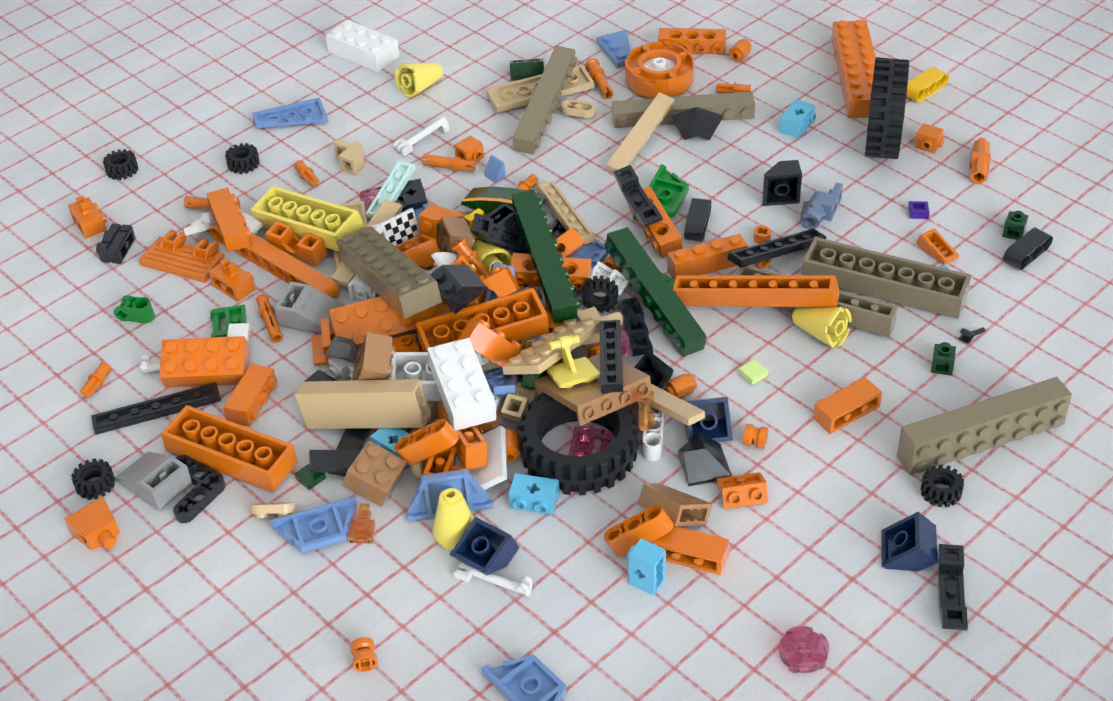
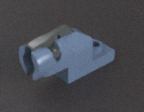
(821, 207)

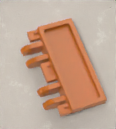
(182, 259)

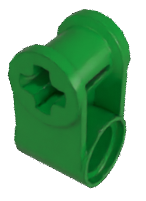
(136, 310)

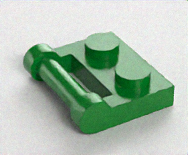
(232, 315)

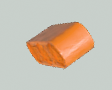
(426, 442)
(646, 525)

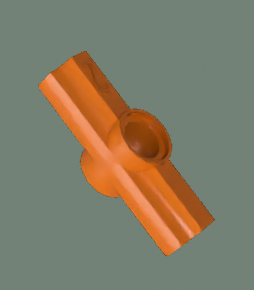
(980, 160)

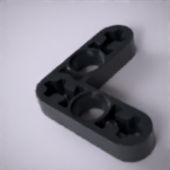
(210, 480)

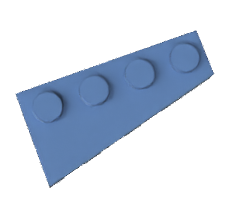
(292, 114)

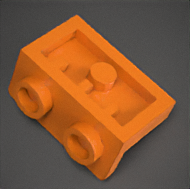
(743, 490)

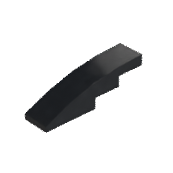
(635, 326)

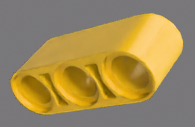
(926, 84)

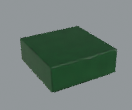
(309, 479)

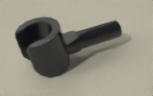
(967, 335)

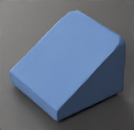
(495, 169)

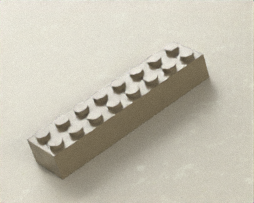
(389, 272)
(889, 277)
(983, 425)

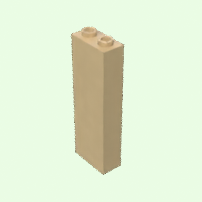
(363, 404)

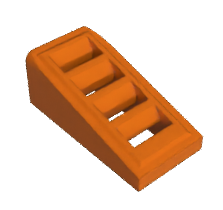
(931, 239)

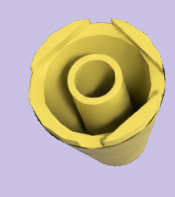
(416, 77)
(490, 253)
(824, 323)
(451, 518)

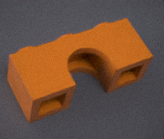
(308, 249)
(500, 281)

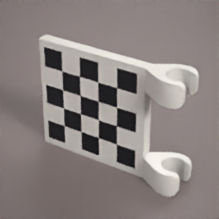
(399, 228)

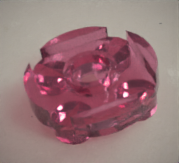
(803, 661)

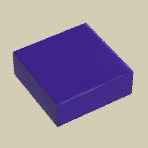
(918, 210)

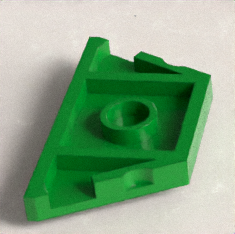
(668, 190)

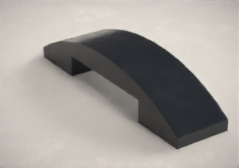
(636, 197)
(498, 235)
(951, 587)

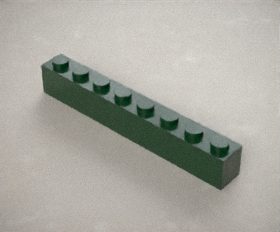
(544, 256)
(655, 292)

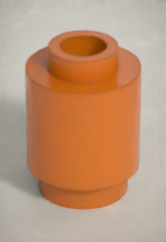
(740, 50)
(681, 385)
(512, 445)

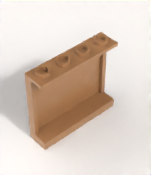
(587, 397)

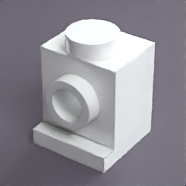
(359, 289)

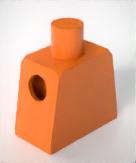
(569, 243)
(94, 525)

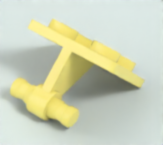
(571, 371)

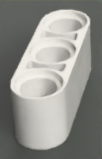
(654, 438)

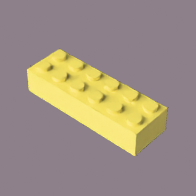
(307, 215)

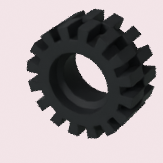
(242, 158)
(120, 164)
(600, 285)
(97, 487)
(941, 495)

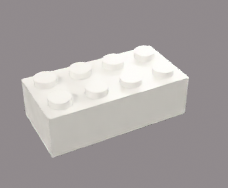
(362, 45)
(415, 366)
(461, 384)

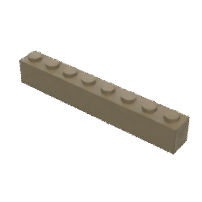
(544, 100)
(730, 105)
(865, 312)

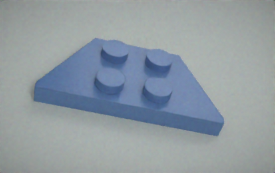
(430, 487)
(318, 525)
(525, 680)

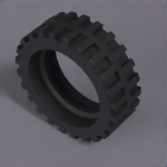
(887, 108)
(577, 472)

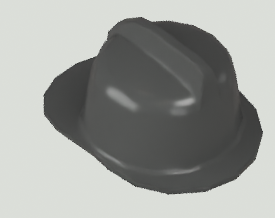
(343, 349)

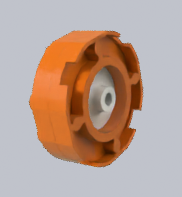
(659, 69)

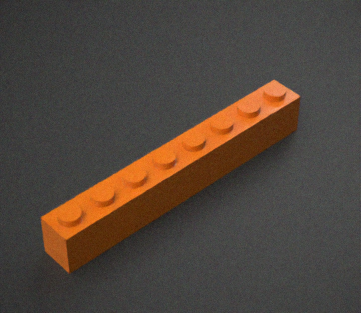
(757, 290)

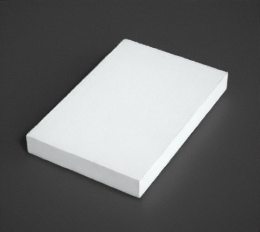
(496, 460)

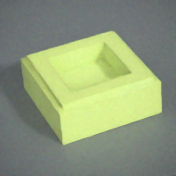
(753, 371)

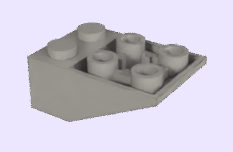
(304, 307)
(156, 478)

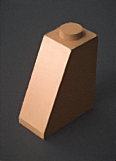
(680, 507)

